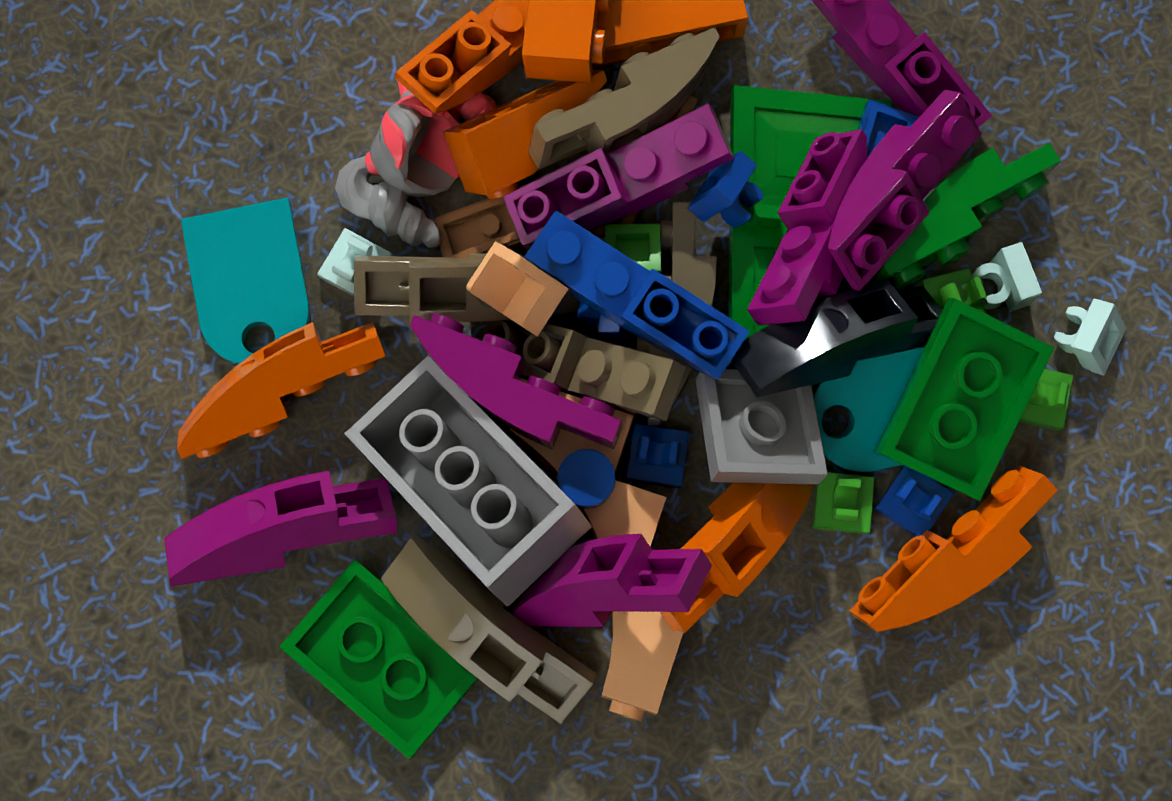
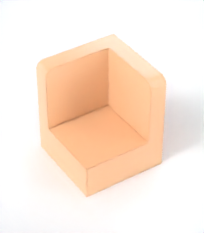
(516, 288)

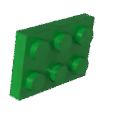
(964, 398)
(378, 660)

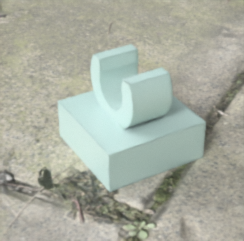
(339, 264)
(1013, 277)
(1097, 336)

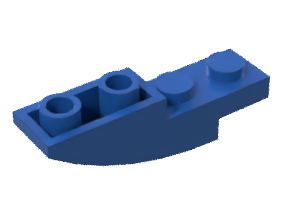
(636, 297)

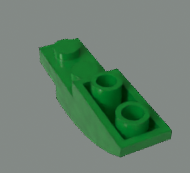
(961, 206)

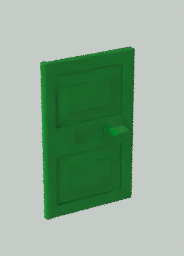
(776, 135)

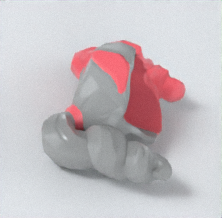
(411, 161)

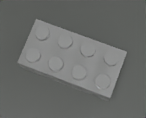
(469, 481)

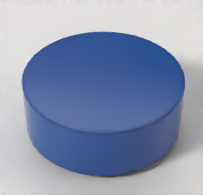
(587, 478)

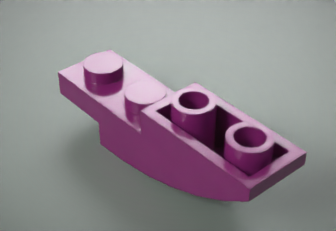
(894, 57)
(625, 180)
(890, 187)
(802, 261)
(492, 376)
(258, 526)
(611, 576)

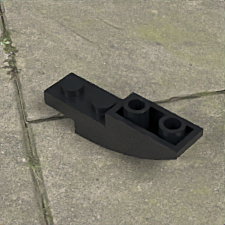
(836, 336)

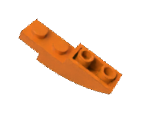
(467, 56)
(254, 391)
(741, 540)
(944, 572)

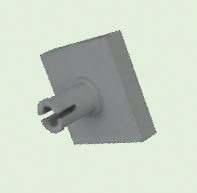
(759, 437)

